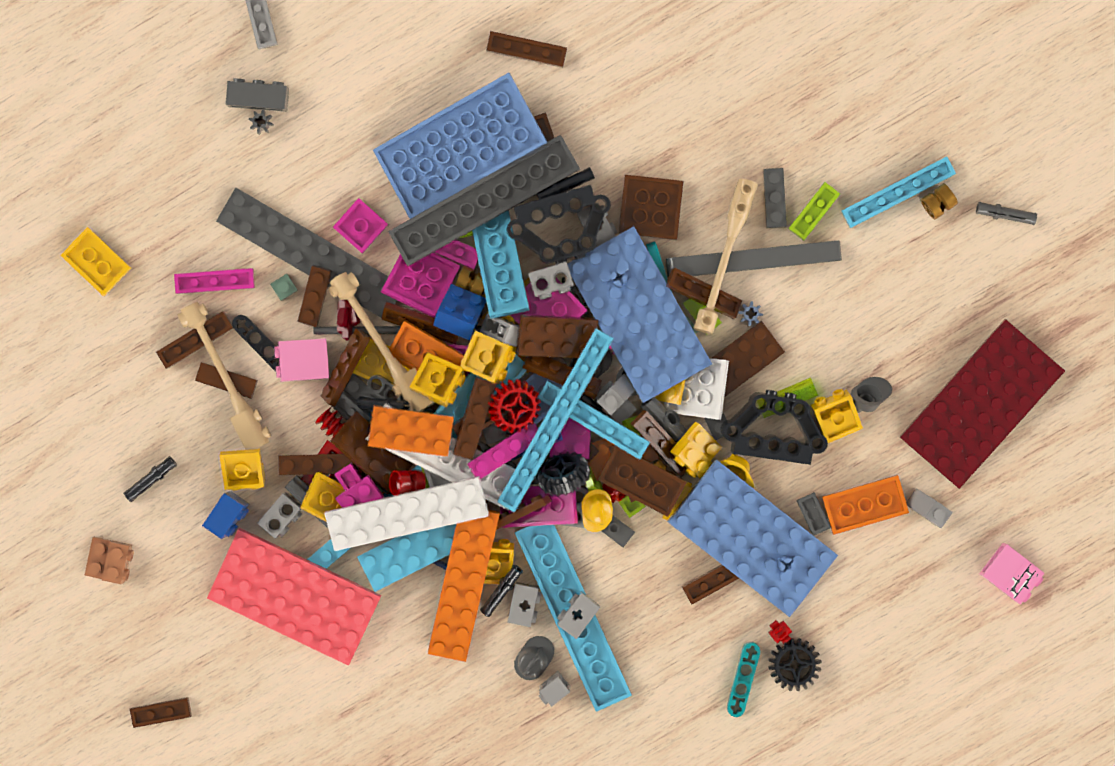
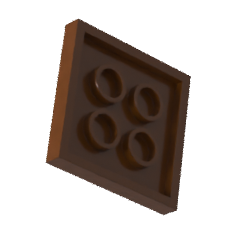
(651, 206)

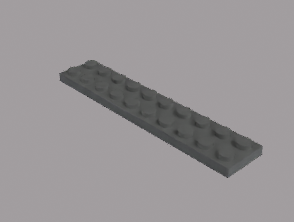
(484, 200)
(301, 247)

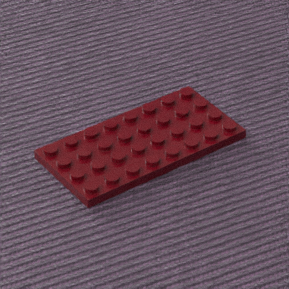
(982, 403)

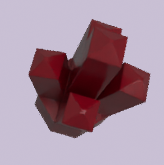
(346, 319)

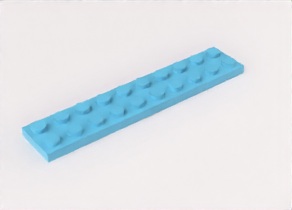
(558, 585)

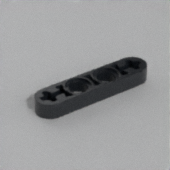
(261, 345)

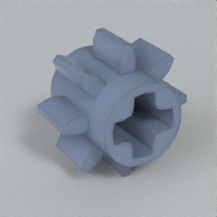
(746, 317)

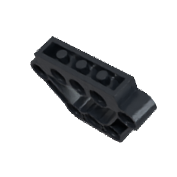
(537, 245)
(749, 413)

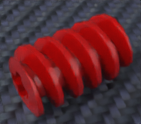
(330, 422)

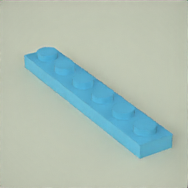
(898, 192)
(599, 423)

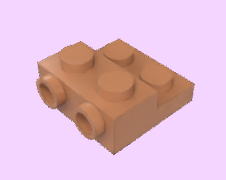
(109, 560)

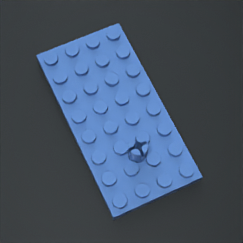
(460, 145)
(639, 313)
(752, 538)

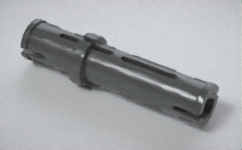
(997, 211)

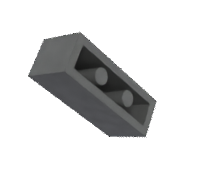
(257, 95)

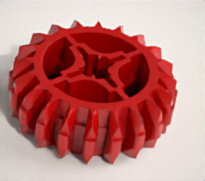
(514, 421)

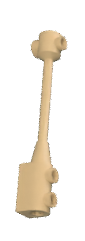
(737, 217)
(345, 287)
(246, 419)

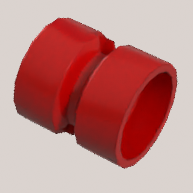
(406, 481)

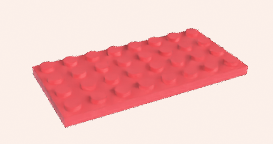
(294, 596)

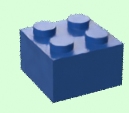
(460, 312)
(226, 514)

